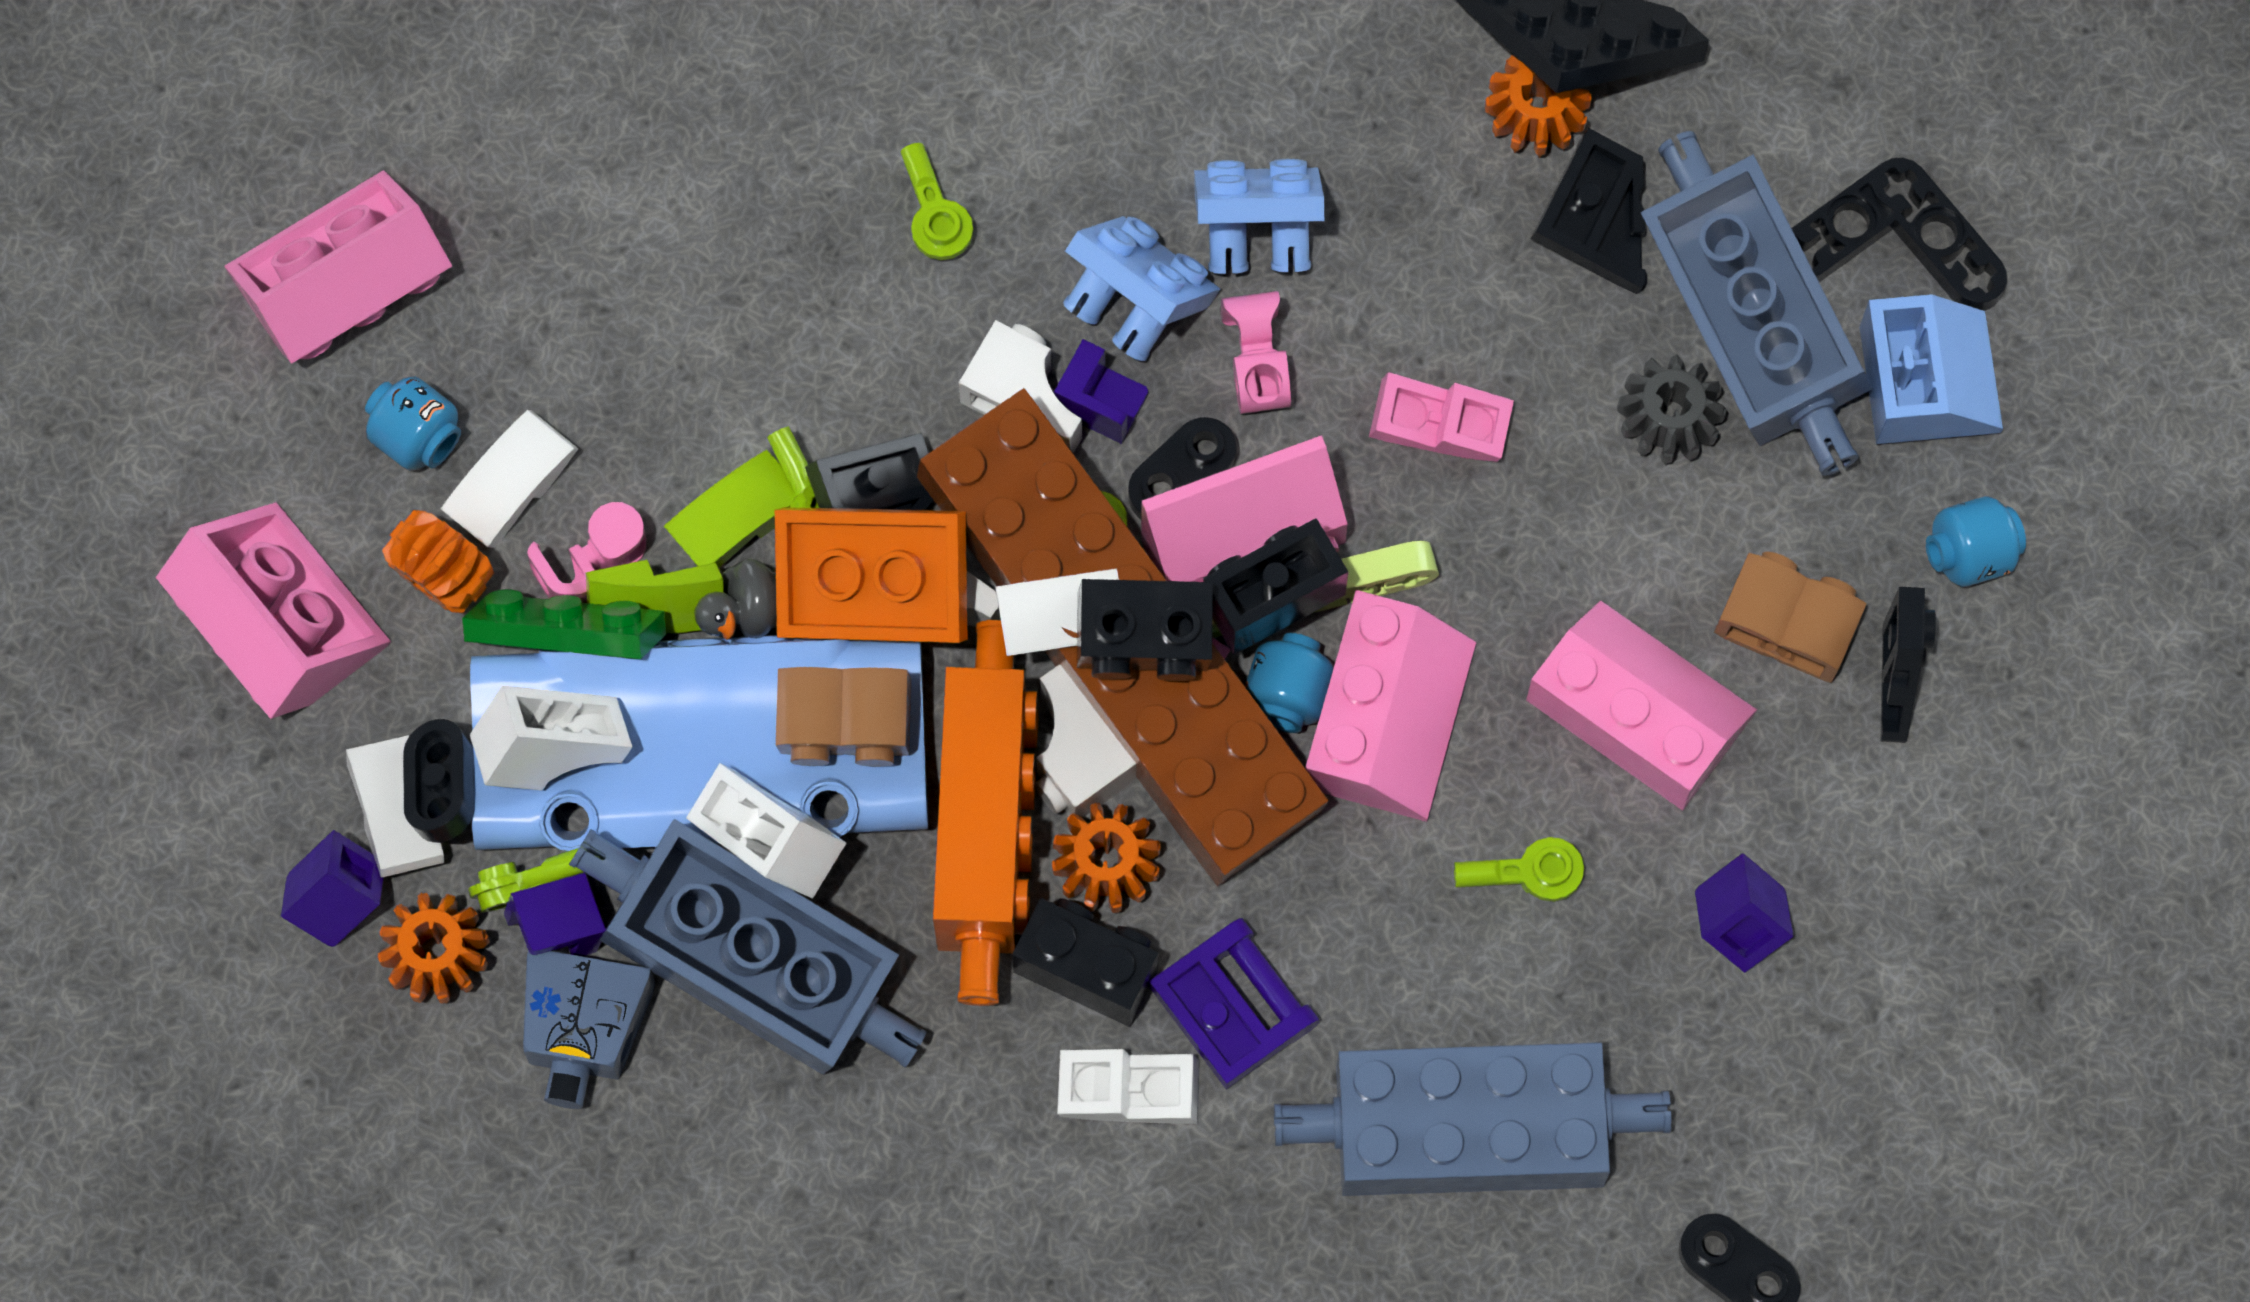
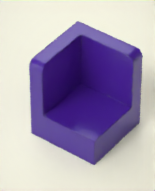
(1100, 395)
(332, 889)
(1743, 913)
(557, 916)

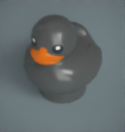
(744, 605)

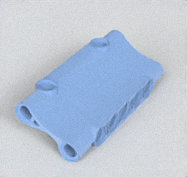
(685, 715)

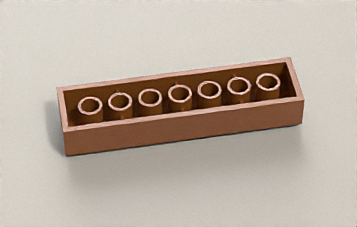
(1195, 742)

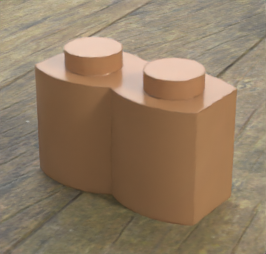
(1791, 615)
(843, 713)

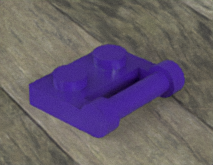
(1216, 1014)

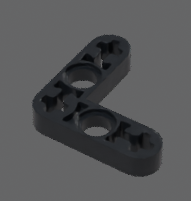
(1889, 213)

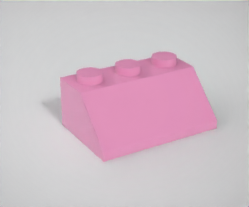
(339, 267)
(1240, 509)
(270, 607)
(1639, 703)
(1390, 707)

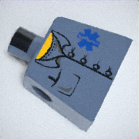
(581, 1019)

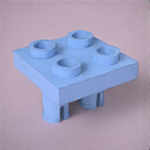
(1233, 196)
(1130, 259)

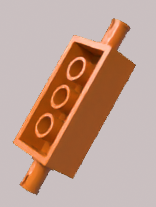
(980, 817)

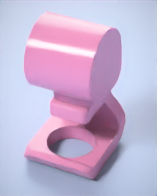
(1259, 370)
(614, 540)

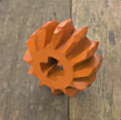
(1516, 112)
(438, 561)
(1079, 857)
(408, 955)

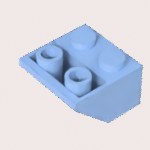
(1928, 369)

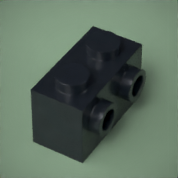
(1275, 584)
(1144, 628)
(1086, 960)

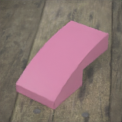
(1441, 420)

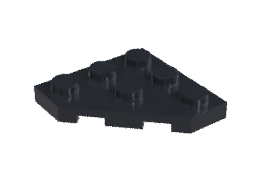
(1591, 40)

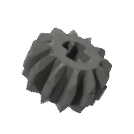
(1682, 430)

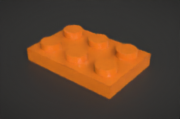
(871, 574)

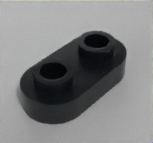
(1180, 463)
(438, 787)
(1736, 1271)

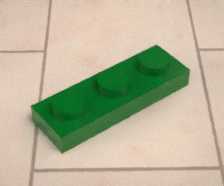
(564, 624)

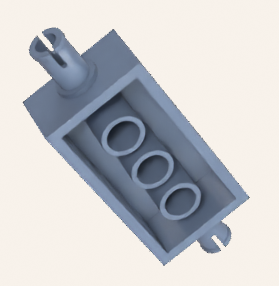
(1757, 301)
(749, 947)
(1472, 1119)

